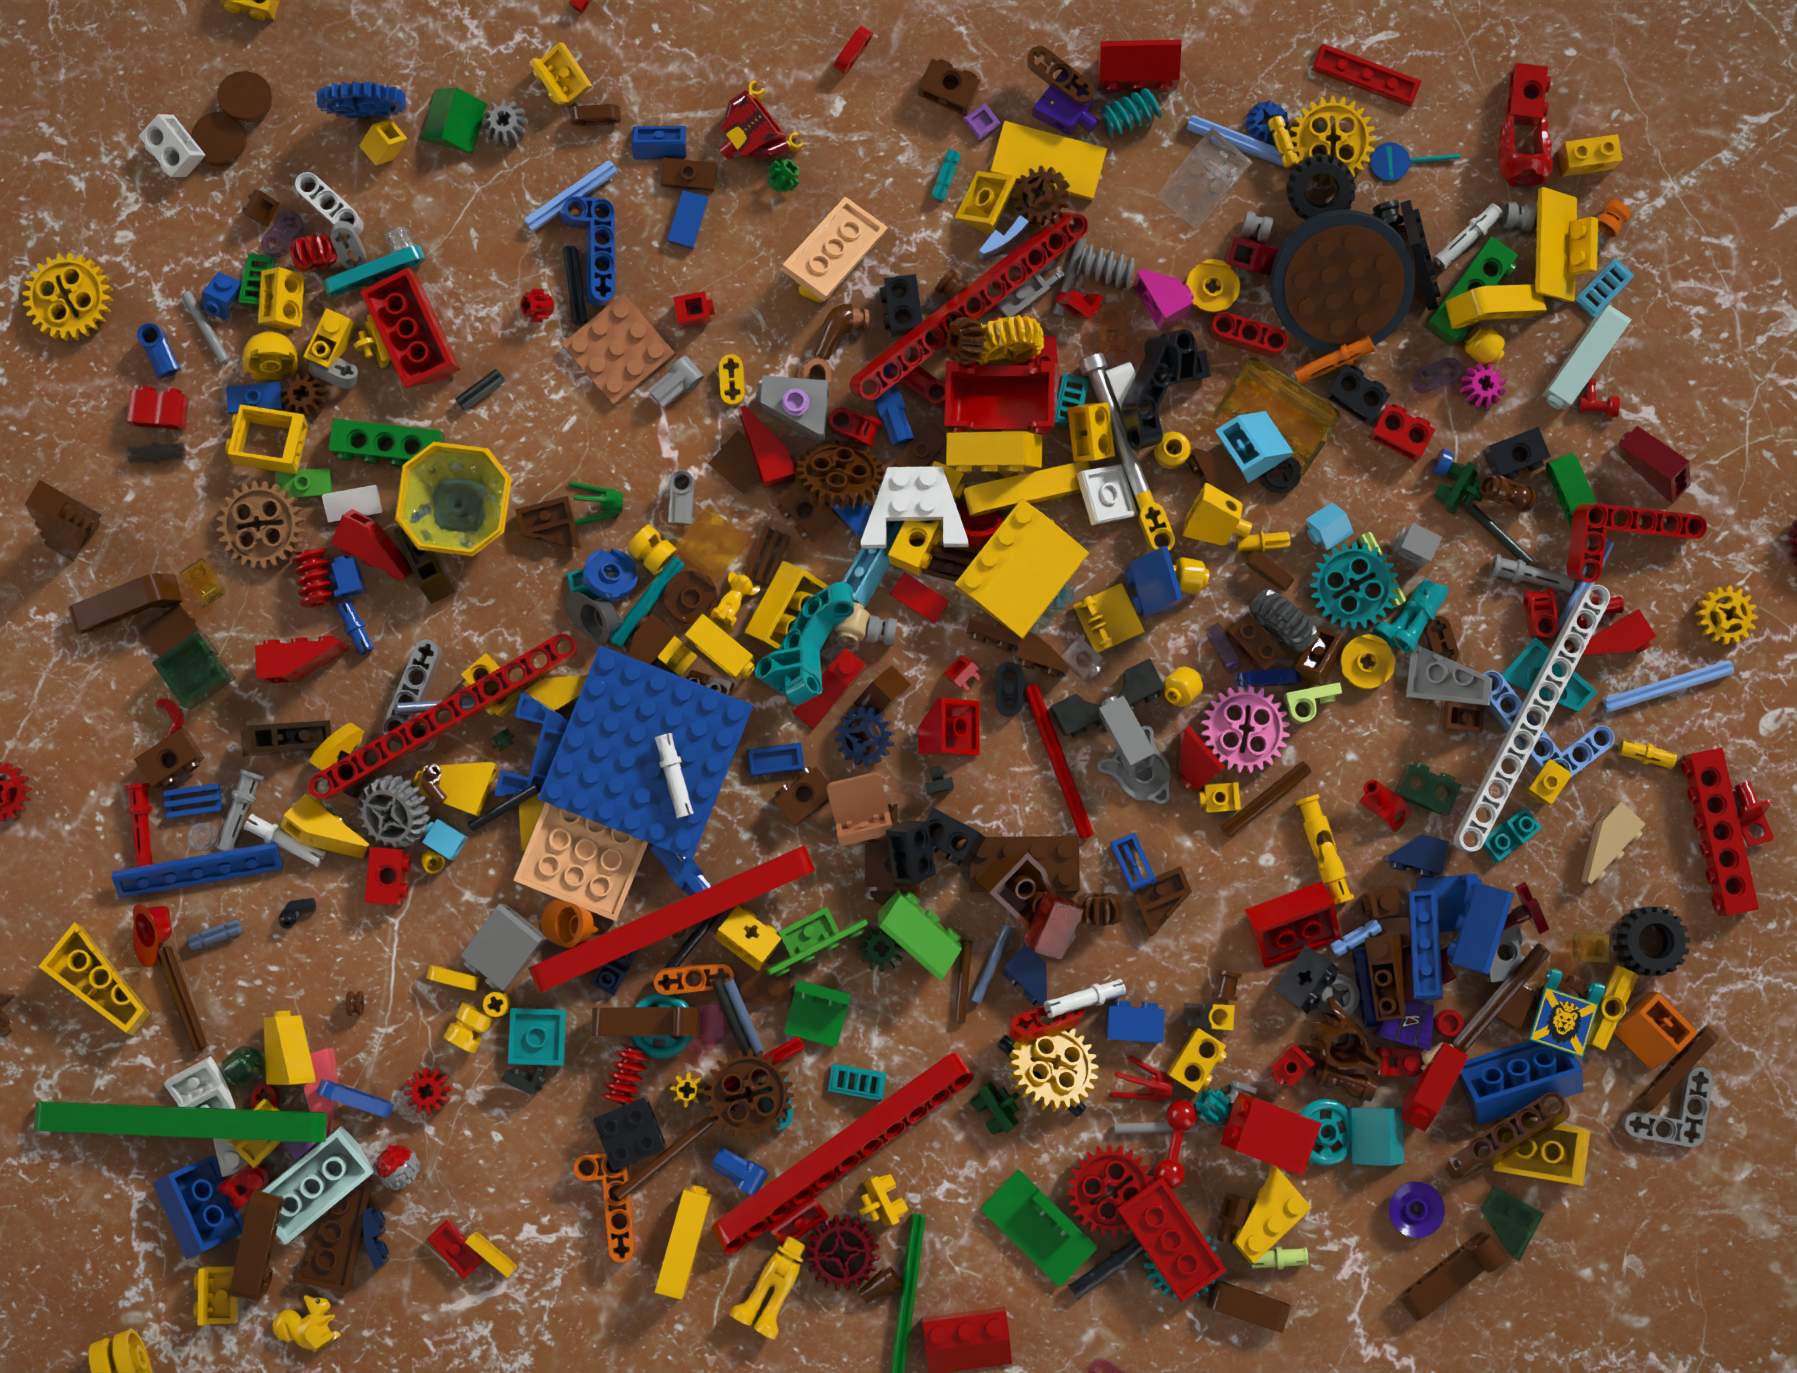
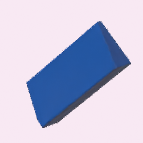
(659, 142)

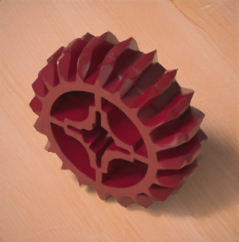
(829, 1255)

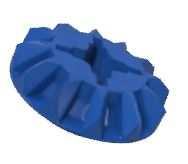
(1256, 116)

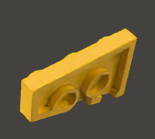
(1272, 1215)

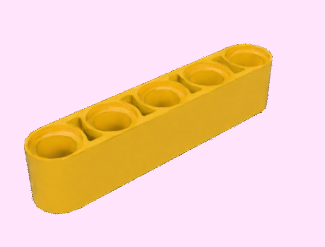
(1031, 487)

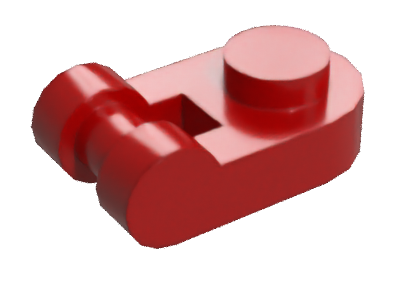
(1406, 1062)
(250, 1179)

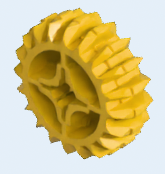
(1011, 341)

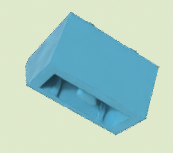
(1254, 444)

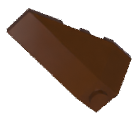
(1018, 885)

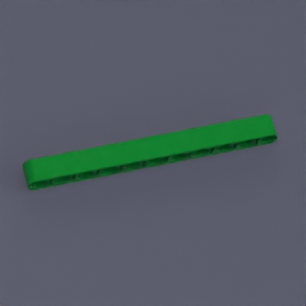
(180, 1121)

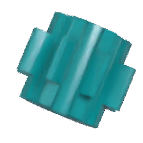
(1212, 1106)

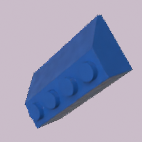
(1517, 1076)

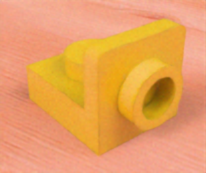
(677, 656)

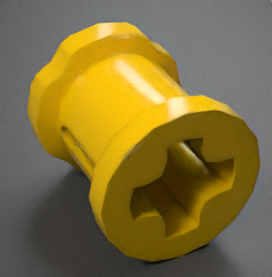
(489, 999)

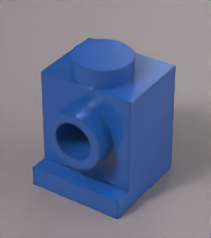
(347, 577)

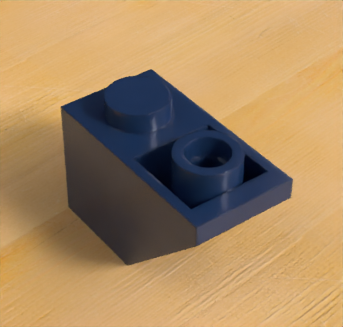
(1420, 853)
(1030, 972)

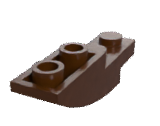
(1030, 652)

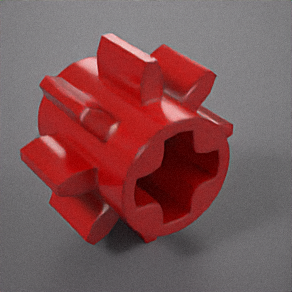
(537, 305)

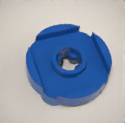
(603, 586)

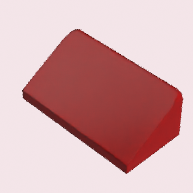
(799, 1221)

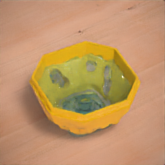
(438, 480)

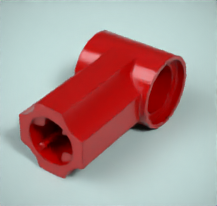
(923, 384)

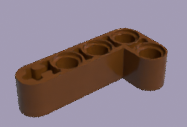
(124, 601)
(646, 1021)
(251, 1270)
(1452, 1274)

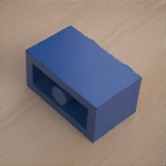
(1135, 1023)

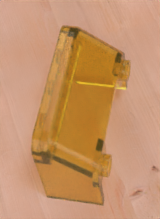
(1294, 410)

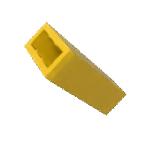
(684, 1242)

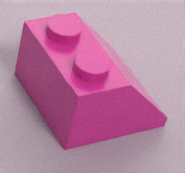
(1163, 297)

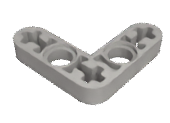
(1677, 1126)

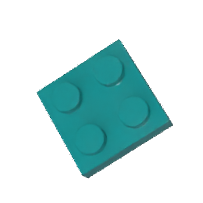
(537, 1036)

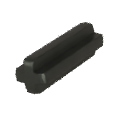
(480, 389)

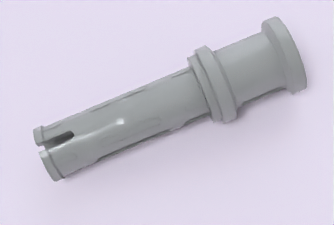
(1517, 569)
(243, 797)

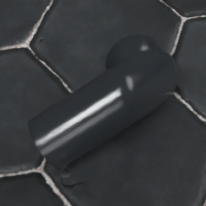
(293, 911)

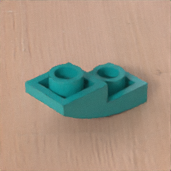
(1510, 834)

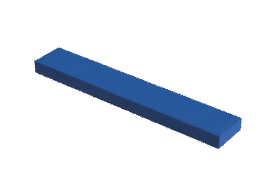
(197, 870)

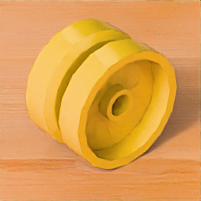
(121, 1355)

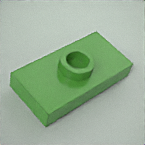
(306, 483)

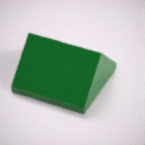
(454, 119)

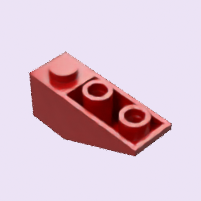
(367, 540)

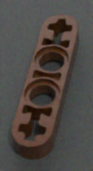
(1676, 1069)

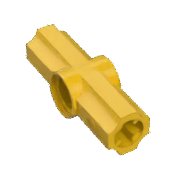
(1618, 991)

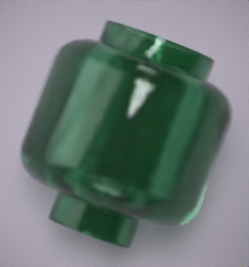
(242, 1066)

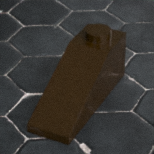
(426, 568)
(283, 737)

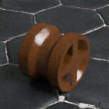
(951, 285)

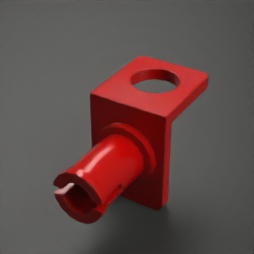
(1385, 804)
(1753, 813)

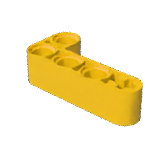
(1494, 303)

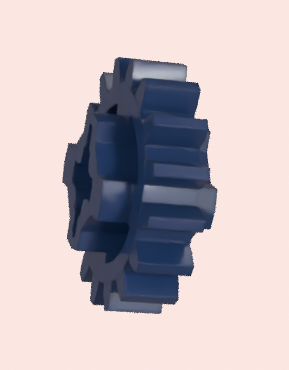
(868, 726)

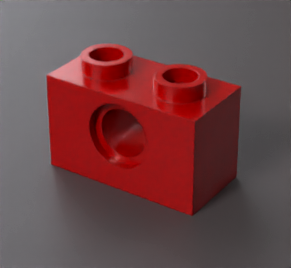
(1527, 78)
(379, 861)

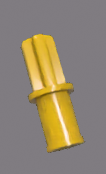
(1262, 541)

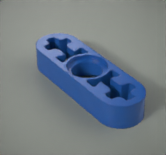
(355, 1098)

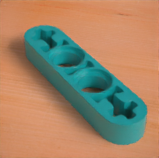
(373, 271)

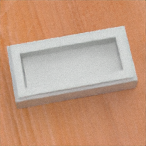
(362, 499)

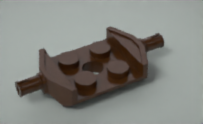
(878, 881)

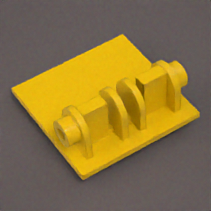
(1108, 618)

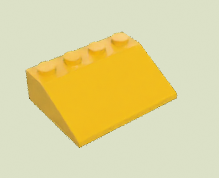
(1021, 569)

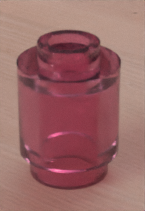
(711, 1024)

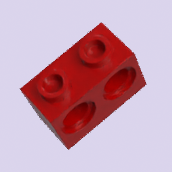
(1399, 439)

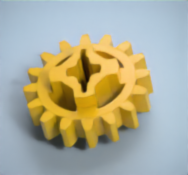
(1720, 624)

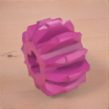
(1474, 389)

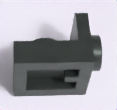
(519, 1079)

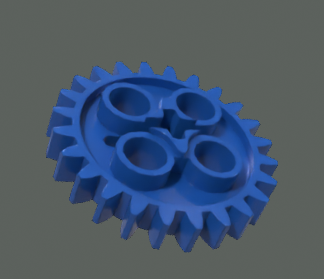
(361, 100)

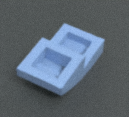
(997, 242)

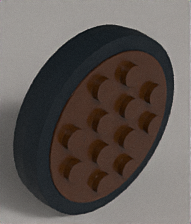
(1342, 280)

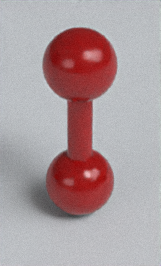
(1181, 1117)

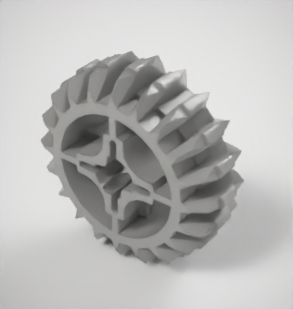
(402, 810)

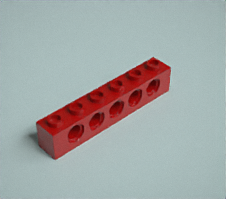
(1731, 843)

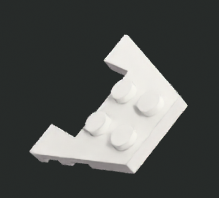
(914, 496)

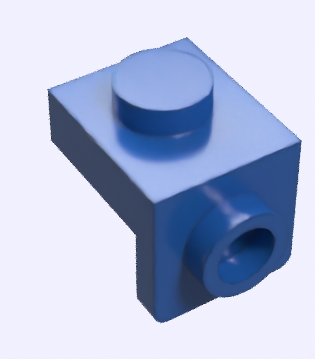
(220, 295)

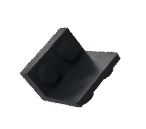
(630, 1133)

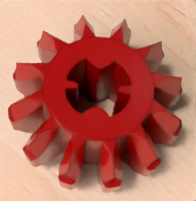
(313, 253)
(432, 1100)

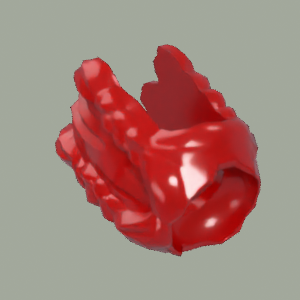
(1513, 163)

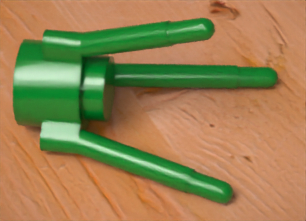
(609, 501)

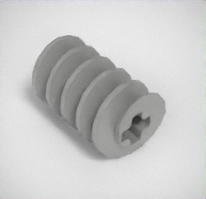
(1106, 266)

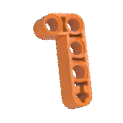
(612, 1205)

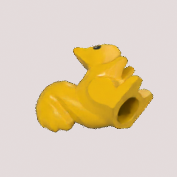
(310, 1331)

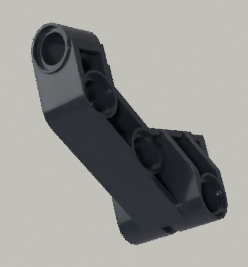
(1167, 361)

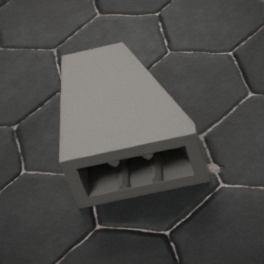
(1126, 735)

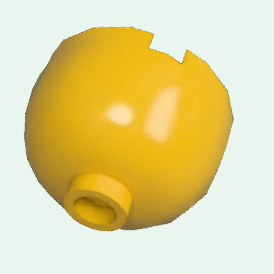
(269, 357)

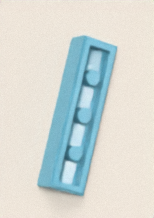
(871, 566)

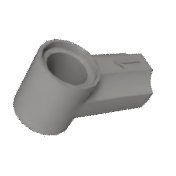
(681, 377)
(681, 500)

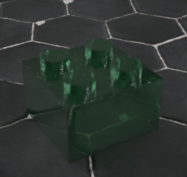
(193, 670)

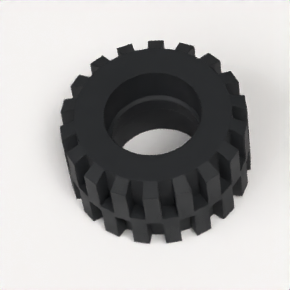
(1320, 165)
(1673, 941)

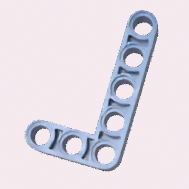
(1564, 758)

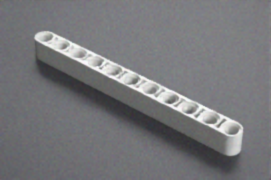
(1542, 709)

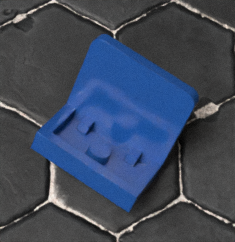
(1450, 896)

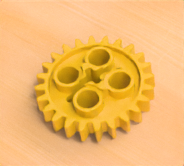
(1356, 140)
(46, 308)
(1048, 1089)

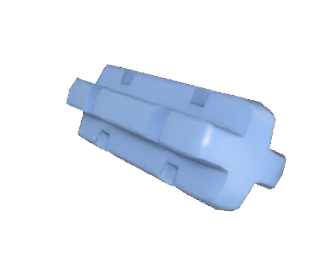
(1355, 938)

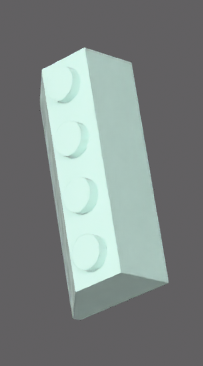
(318, 1182)

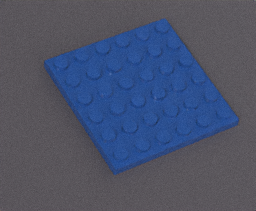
(611, 759)

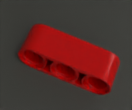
(1261, 332)

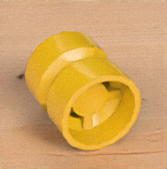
(651, 549)
(468, 1027)

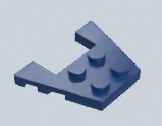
(548, 742)

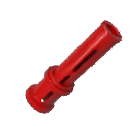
(139, 811)

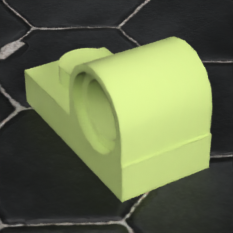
(1307, 697)

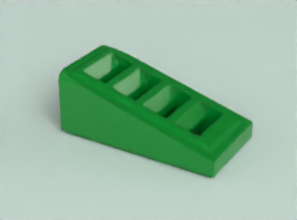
(245, 299)

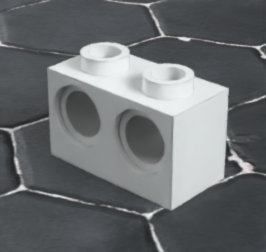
(175, 142)

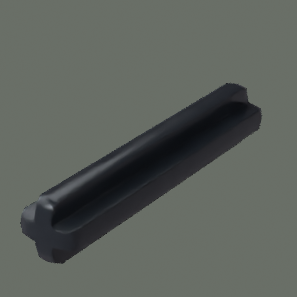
(574, 285)

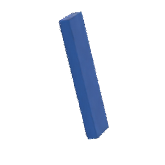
(1425, 945)

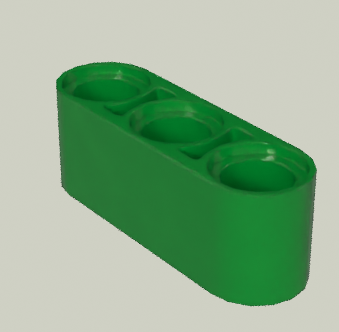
(1569, 484)

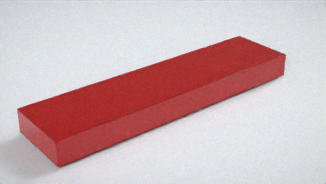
(1366, 75)

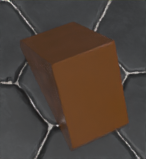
(883, 691)

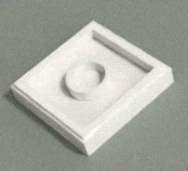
(1106, 494)

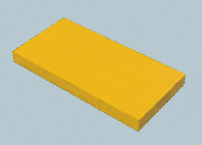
(1029, 148)

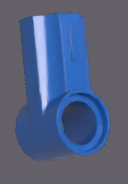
(159, 351)
(745, 1174)

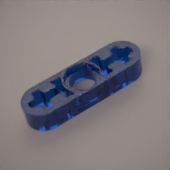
(1266, 678)
(1363, 982)

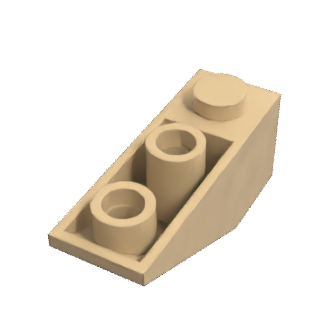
(1610, 836)

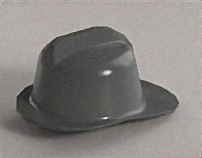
(593, 617)

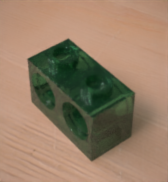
(1426, 796)

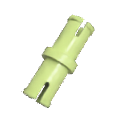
(1281, 1258)

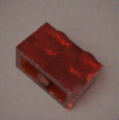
(1053, 925)

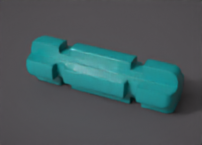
(945, 175)

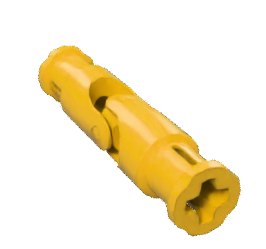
(1329, 863)

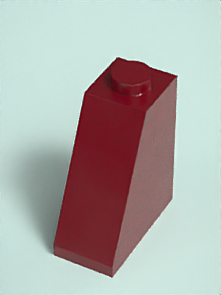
(1656, 463)

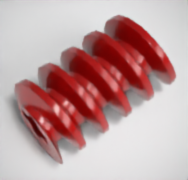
(312, 578)
(626, 1075)

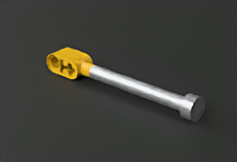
(1094, 368)

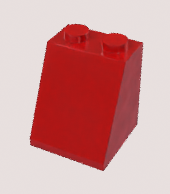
(1270, 1133)

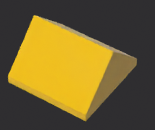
(985, 201)

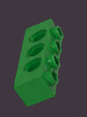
(1492, 255)
(347, 431)

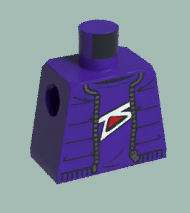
(1413, 1029)

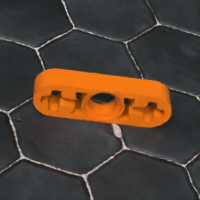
(673, 987)

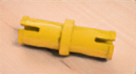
(1647, 753)

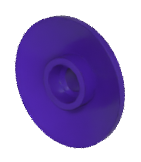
(1430, 1211)

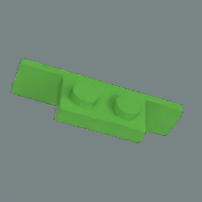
(810, 935)

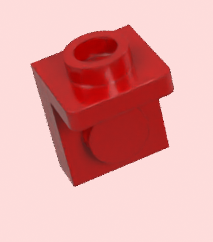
(1078, 305)

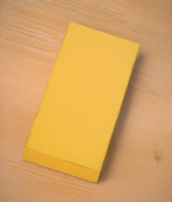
(491, 1254)

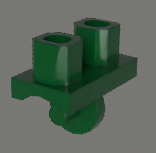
(1464, 478)
(1000, 1104)

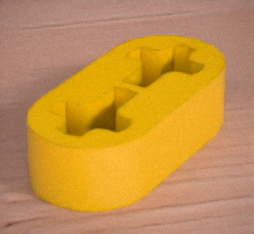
(725, 380)
(452, 977)

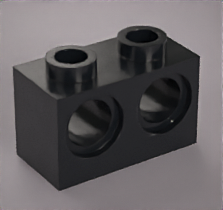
(906, 305)
(1353, 400)
(953, 833)
(910, 852)

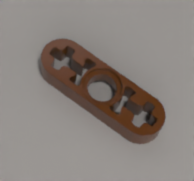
(1059, 64)

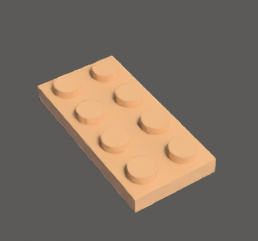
(834, 248)

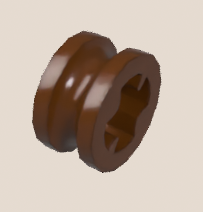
(355, 1003)

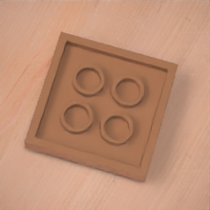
(618, 349)

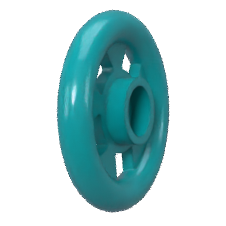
(672, 1046)
(1337, 1113)

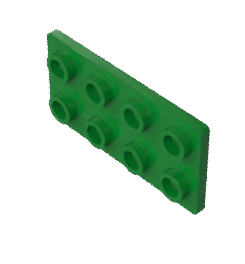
(1038, 1227)

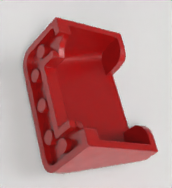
(1001, 397)

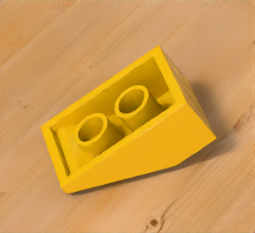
(1554, 1156)

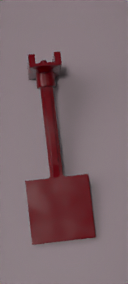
(1528, 910)

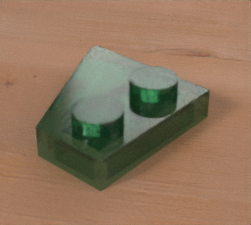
(1511, 1220)

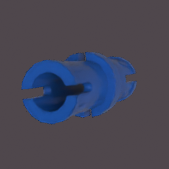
(354, 627)

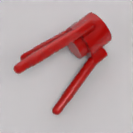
(1158, 1086)

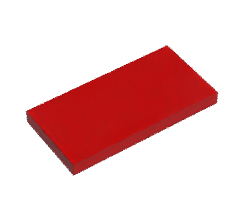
(1171, 1239)

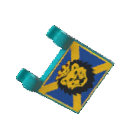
(1565, 1019)

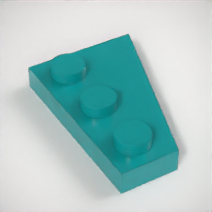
(1526, 667)

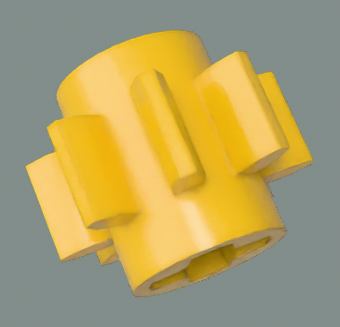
(681, 1094)

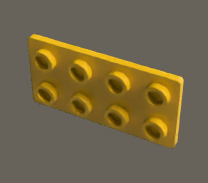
(1563, 245)

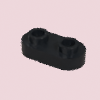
(1009, 689)

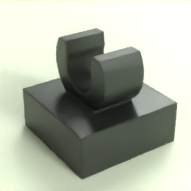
(938, 783)

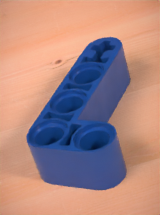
(594, 250)

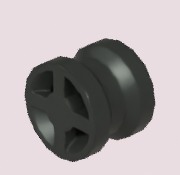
(1389, 213)

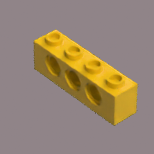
(916, 558)

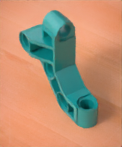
(796, 665)

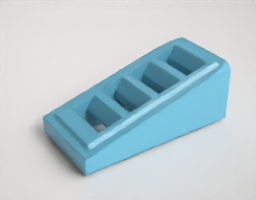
(1620, 272)

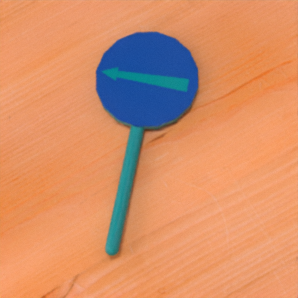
(1392, 161)

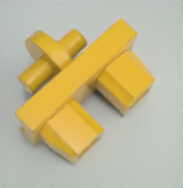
(374, 341)
(878, 1203)

